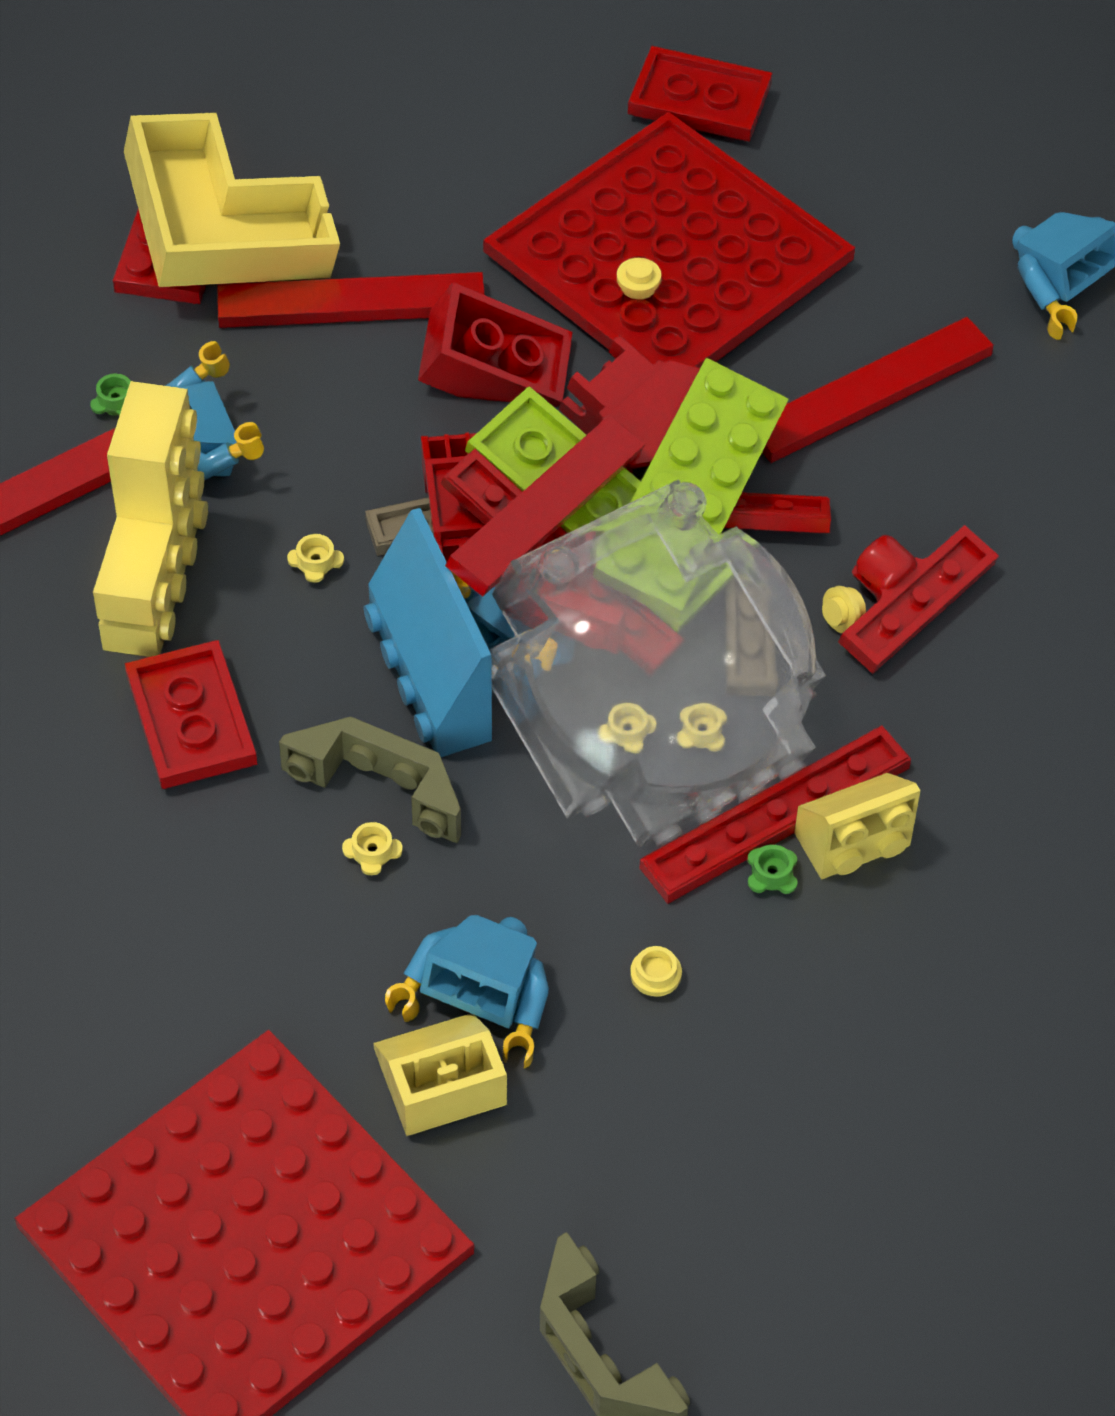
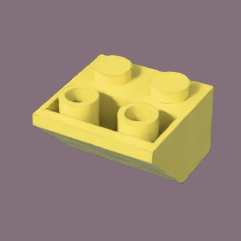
(858, 824)
(443, 1073)

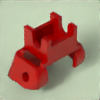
(634, 394)

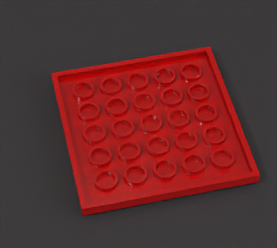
(721, 235)
(244, 1237)

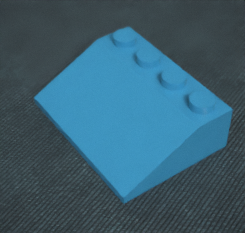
(431, 641)

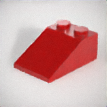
(492, 349)

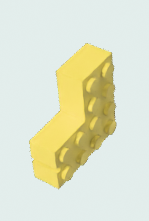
(218, 227)
(156, 521)

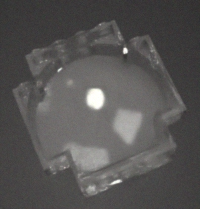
(656, 665)

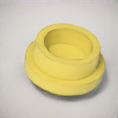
(638, 277)
(842, 607)
(656, 971)

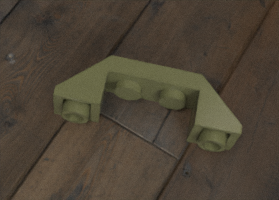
(319, 750)
(568, 1287)

